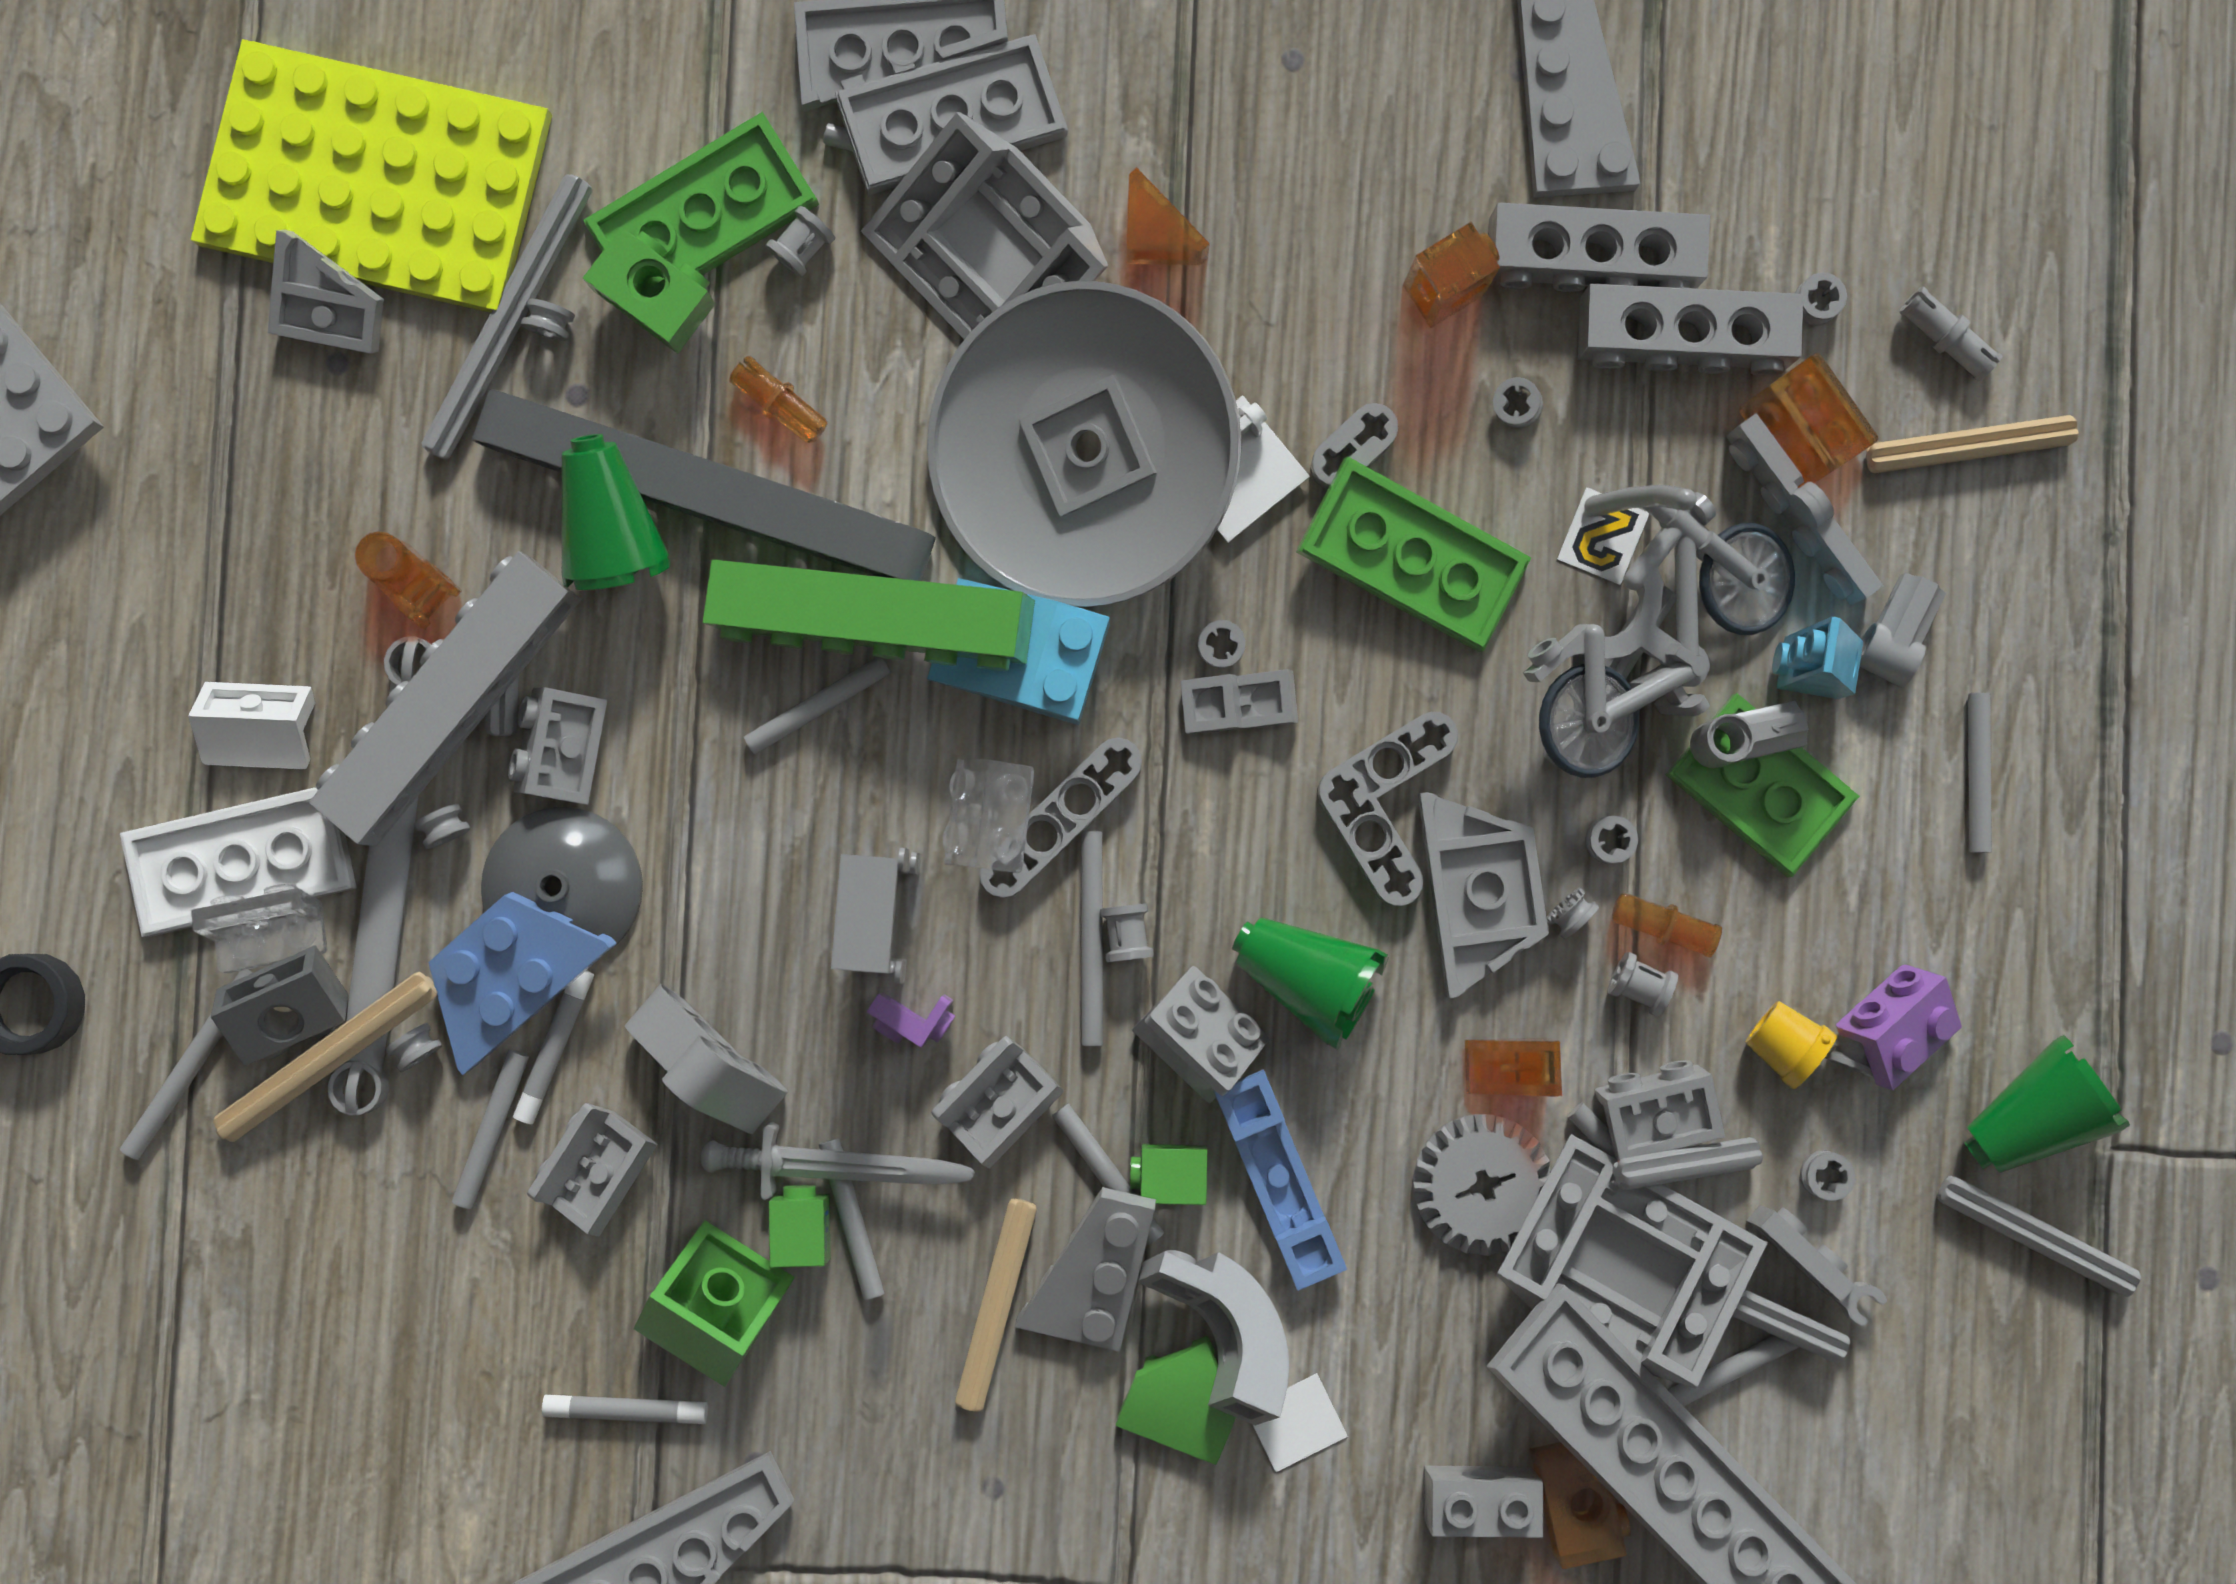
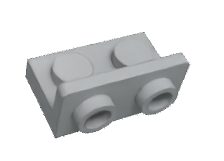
(557, 745)
(1661, 1109)

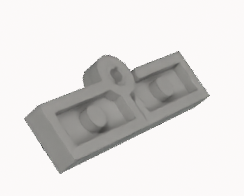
(1805, 509)

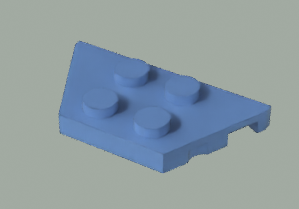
(507, 972)

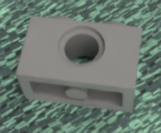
(1483, 1501)

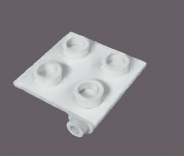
(1264, 474)

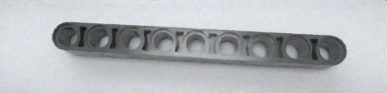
(715, 491)

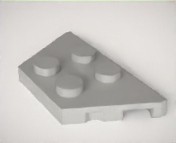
(1481, 889)

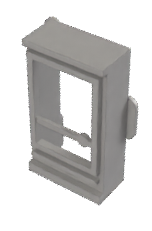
(867, 912)

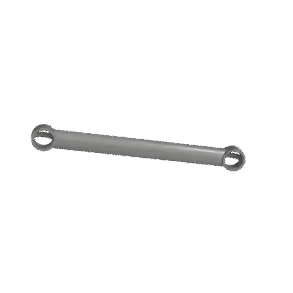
(379, 924)

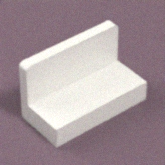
(252, 725)

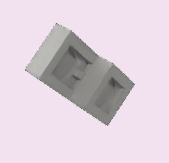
(1239, 701)

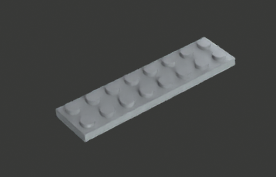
(1653, 1451)

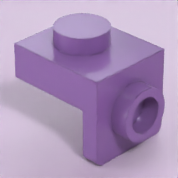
(898, 1021)

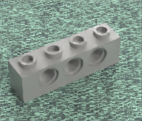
(1676, 237)
(1769, 316)

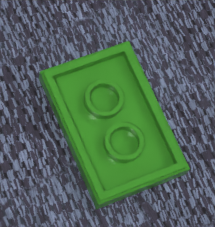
(1772, 802)

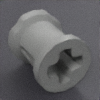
(800, 241)
(1126, 932)
(1643, 984)

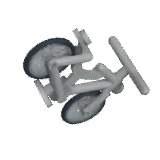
(1744, 583)

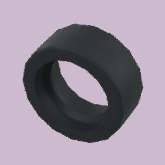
(68, 1003)

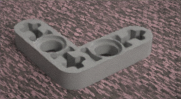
(1370, 787)

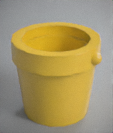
(1790, 1043)

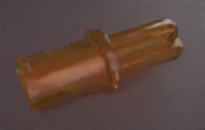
(778, 400)
(1667, 924)

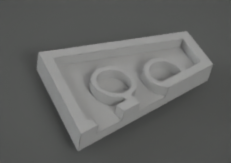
(1095, 1276)

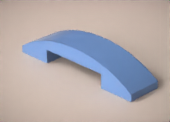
(1280, 1181)

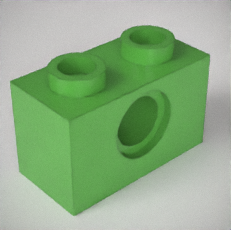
(624, 269)

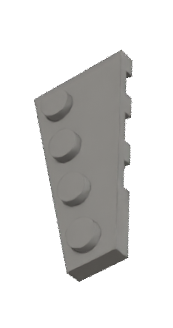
(872, 39)

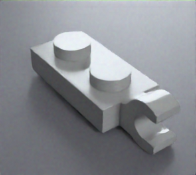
(1819, 1264)

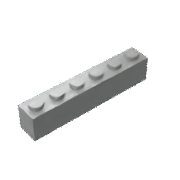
(443, 699)

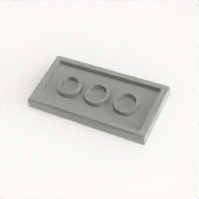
(902, 114)

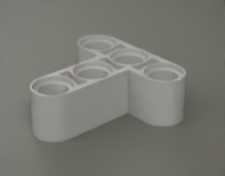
(703, 1064)

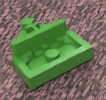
(1172, 1400)

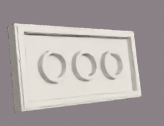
(233, 853)

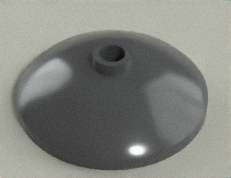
(588, 856)

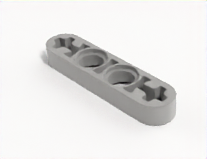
(1065, 822)

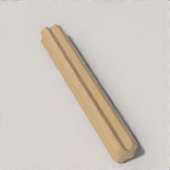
(1972, 444)
(995, 1305)

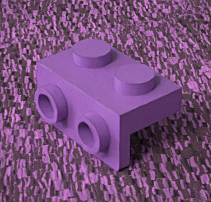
(1902, 1023)

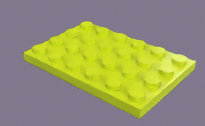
(374, 171)

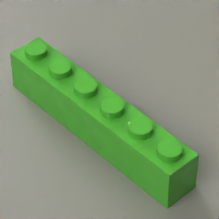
(869, 612)

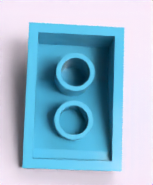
(1058, 668)

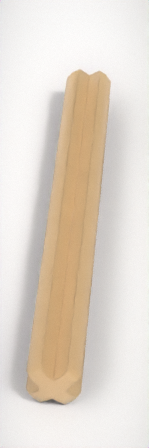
(325, 1057)

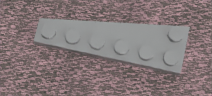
(1572, 102)

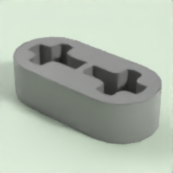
(1345, 438)

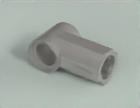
(1894, 642)
(1751, 734)

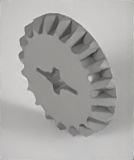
(1449, 1167)

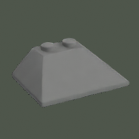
(981, 227)
(1637, 1258)

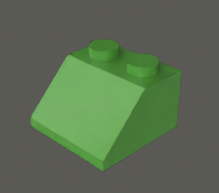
(713, 1303)

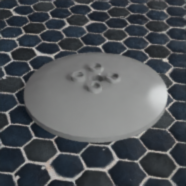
(1010, 429)

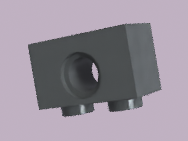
(299, 982)

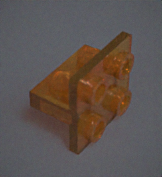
(1812, 418)

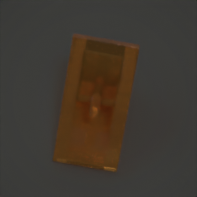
(1158, 230)
(1513, 1066)

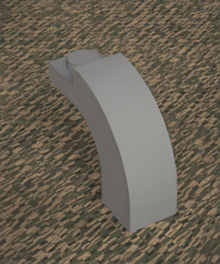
(1245, 1324)

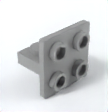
(1202, 1035)

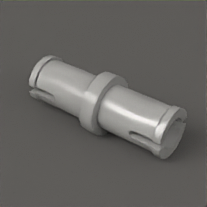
(1950, 334)

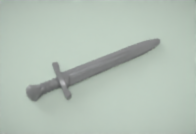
(828, 1164)

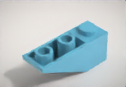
(1819, 660)

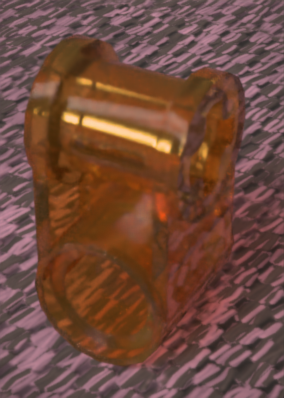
(412, 582)

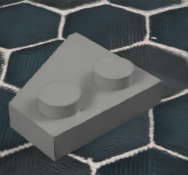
(320, 299)

